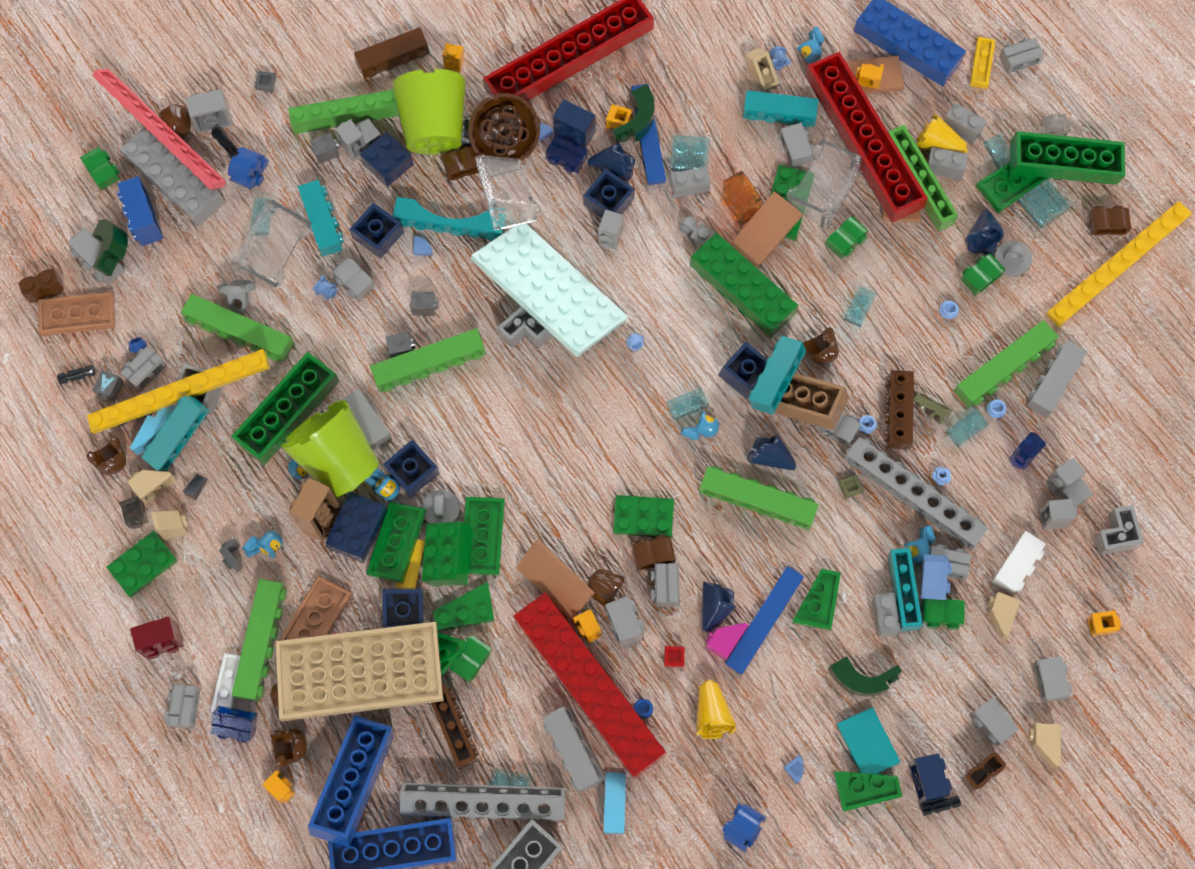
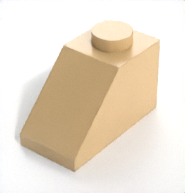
(761, 68)
(150, 483)
(170, 524)
(1002, 613)
(1047, 742)

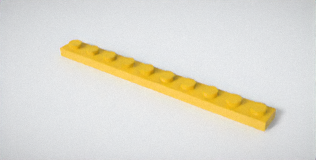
(1118, 264)
(171, 393)

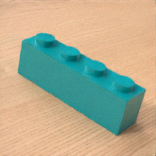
(780, 108)
(319, 215)
(777, 375)
(175, 433)
(905, 589)

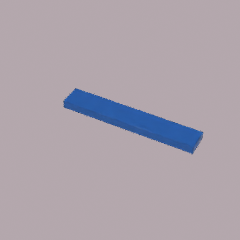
(652, 153)
(764, 620)

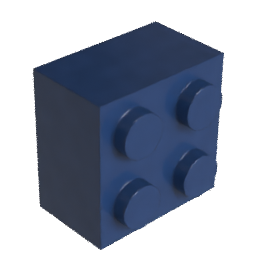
(574, 124)
(386, 159)
(609, 194)
(376, 230)
(743, 369)
(411, 468)
(402, 606)
(930, 778)

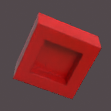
(674, 656)

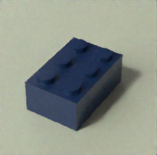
(356, 527)

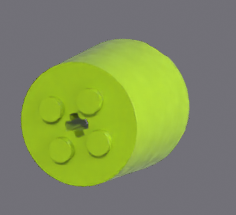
(431, 110)
(333, 449)

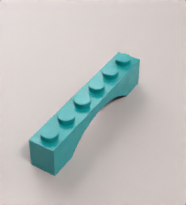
(413, 215)

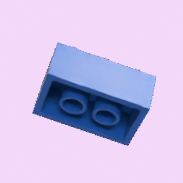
(139, 211)

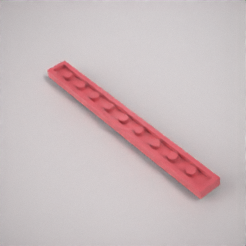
(159, 129)

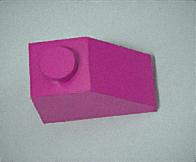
(725, 640)

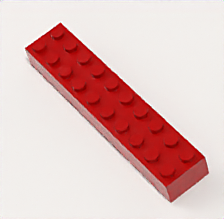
(572, 50)
(866, 136)
(589, 686)

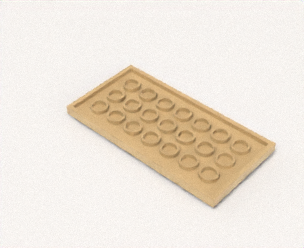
(358, 671)

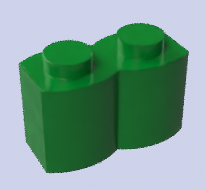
(99, 168)
(846, 238)
(982, 274)
(943, 613)
(470, 659)

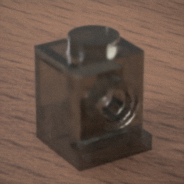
(133, 505)

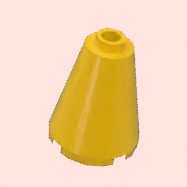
(940, 135)
(713, 712)

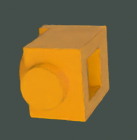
(453, 57)
(869, 75)
(618, 116)
(1110, 618)
(588, 626)
(279, 787)

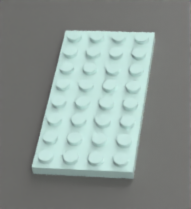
(549, 288)

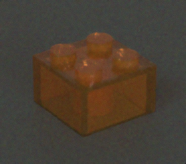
(740, 197)

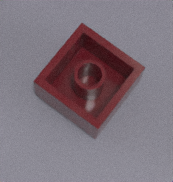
(157, 637)

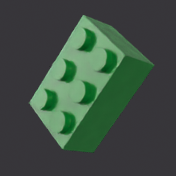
(446, 554)

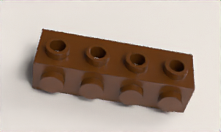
(900, 409)
(453, 730)

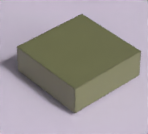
(850, 486)

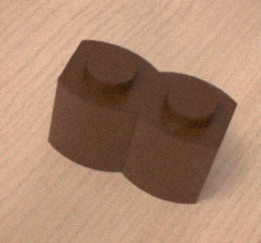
(460, 163)
(1109, 221)
(38, 287)
(653, 552)
(980, 774)

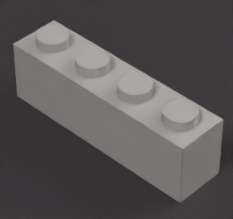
(1056, 379)
(573, 749)

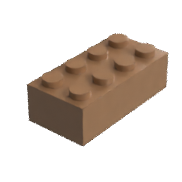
(813, 401)
(315, 509)

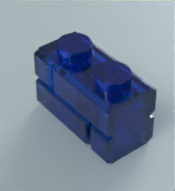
(566, 154)
(1027, 451)
(233, 724)

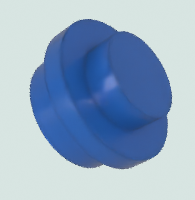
(137, 344)
(643, 708)

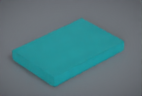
(868, 742)

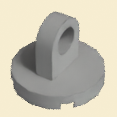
(1014, 258)
(237, 289)
(441, 507)

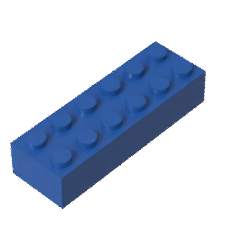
(910, 40)
(351, 781)
(398, 847)

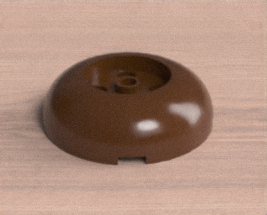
(524, 132)

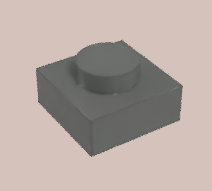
(265, 81)

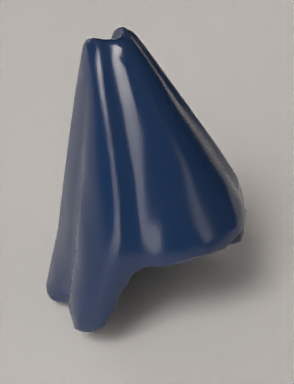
(614, 161)
(984, 234)
(771, 453)
(716, 605)

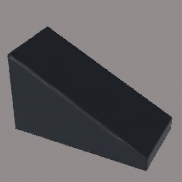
(195, 487)

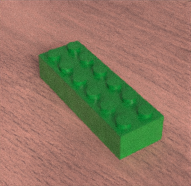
(1067, 158)
(743, 285)
(285, 408)

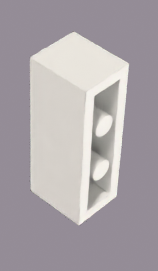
(1019, 563)

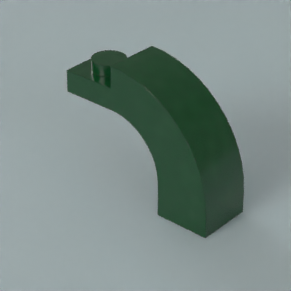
(642, 122)
(113, 246)
(858, 684)

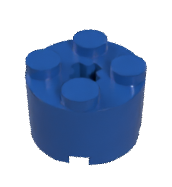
(247, 168)
(744, 827)

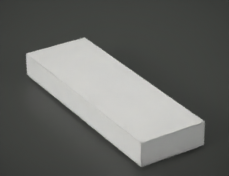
(225, 682)

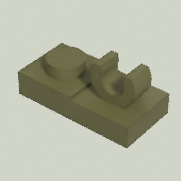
(938, 409)

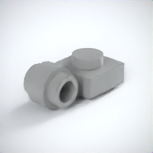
(700, 234)

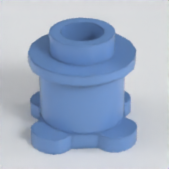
(779, 58)
(325, 288)

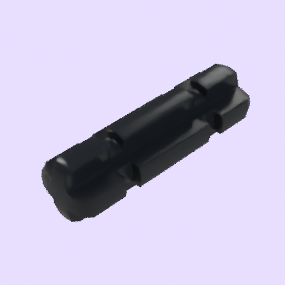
(225, 142)
(76, 374)
(940, 805)

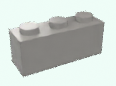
(88, 248)
(368, 420)

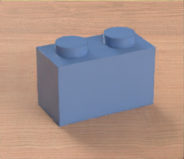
(934, 577)

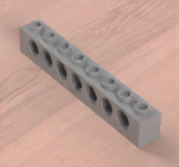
(903, 492)
(490, 794)

